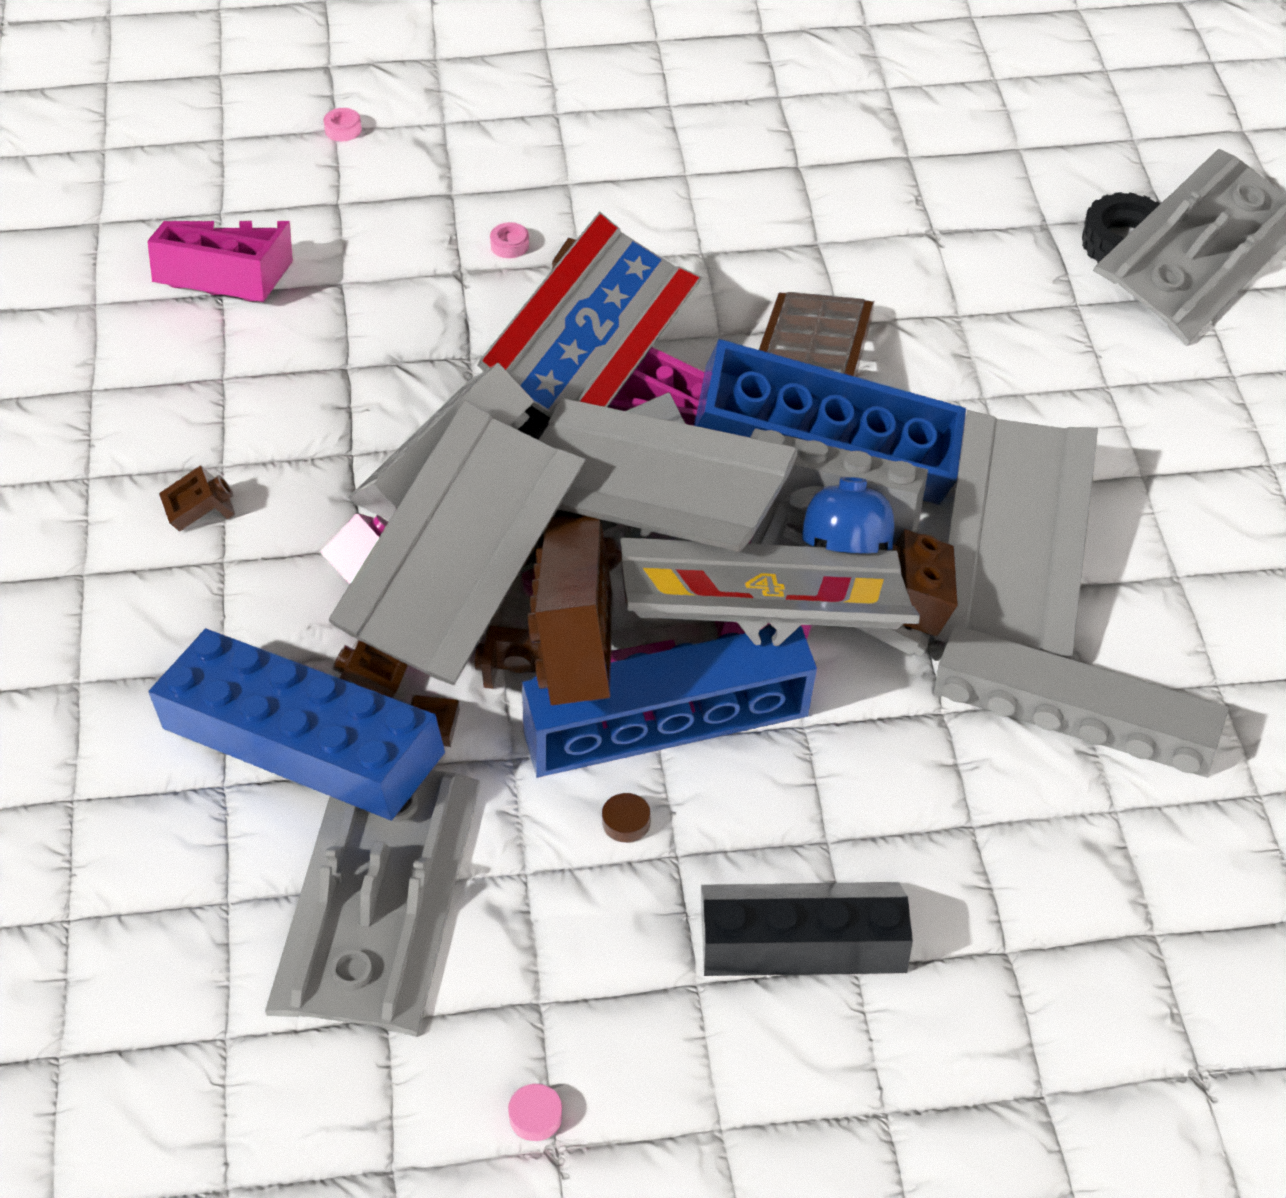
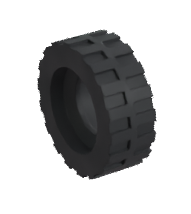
(1113, 211)

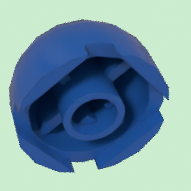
(850, 518)

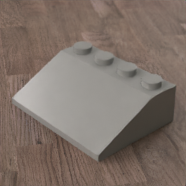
(490, 391)

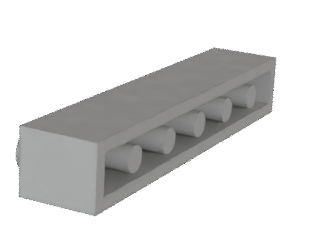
(1081, 700)

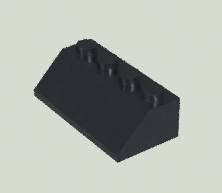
(805, 929)

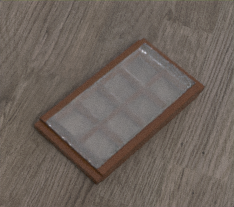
(819, 330)

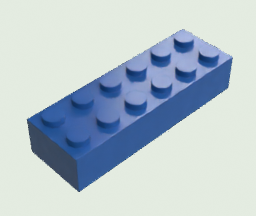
(807, 402)
(727, 679)
(298, 723)

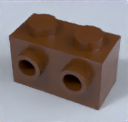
(928, 578)

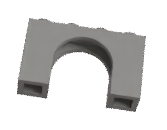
(825, 465)

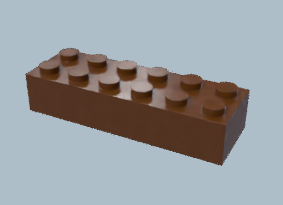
(572, 611)

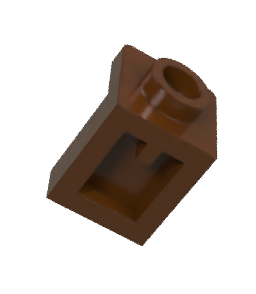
(196, 496)
(505, 650)
(370, 668)

